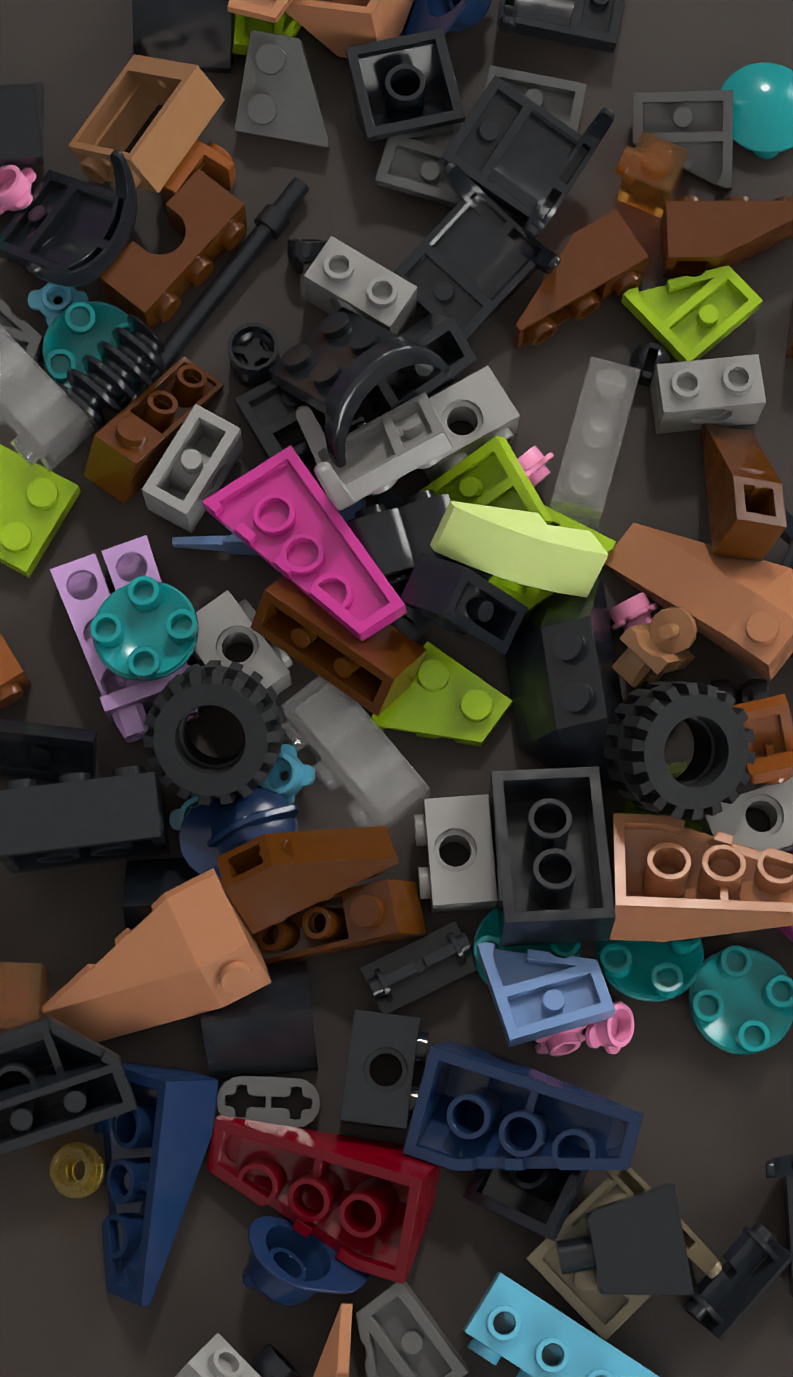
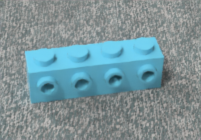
(541, 1338)

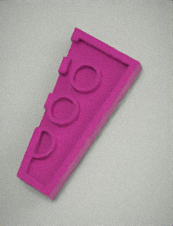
(303, 536)

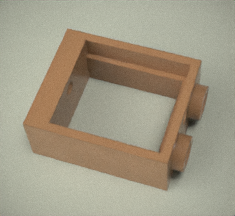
(143, 84)

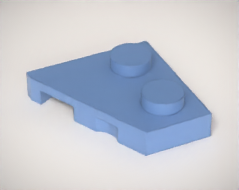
(543, 993)

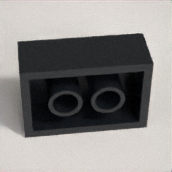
(82, 820)
(551, 856)

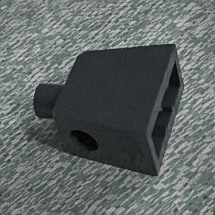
(633, 1246)

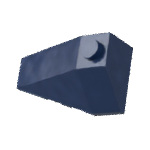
(507, 1116)
(151, 1172)

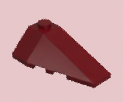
(339, 1188)

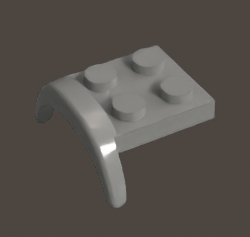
(378, 451)

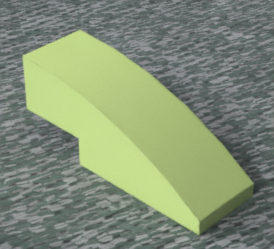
(520, 547)

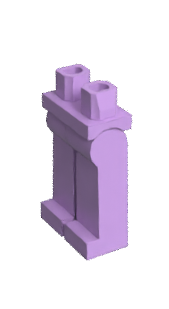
(83, 592)

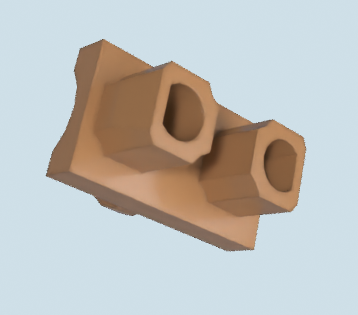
(657, 647)

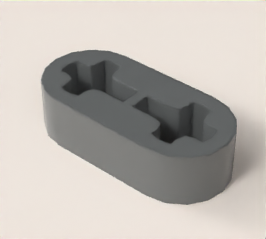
(270, 1088)

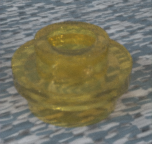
(63, 1170)

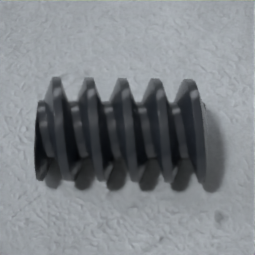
(116, 371)

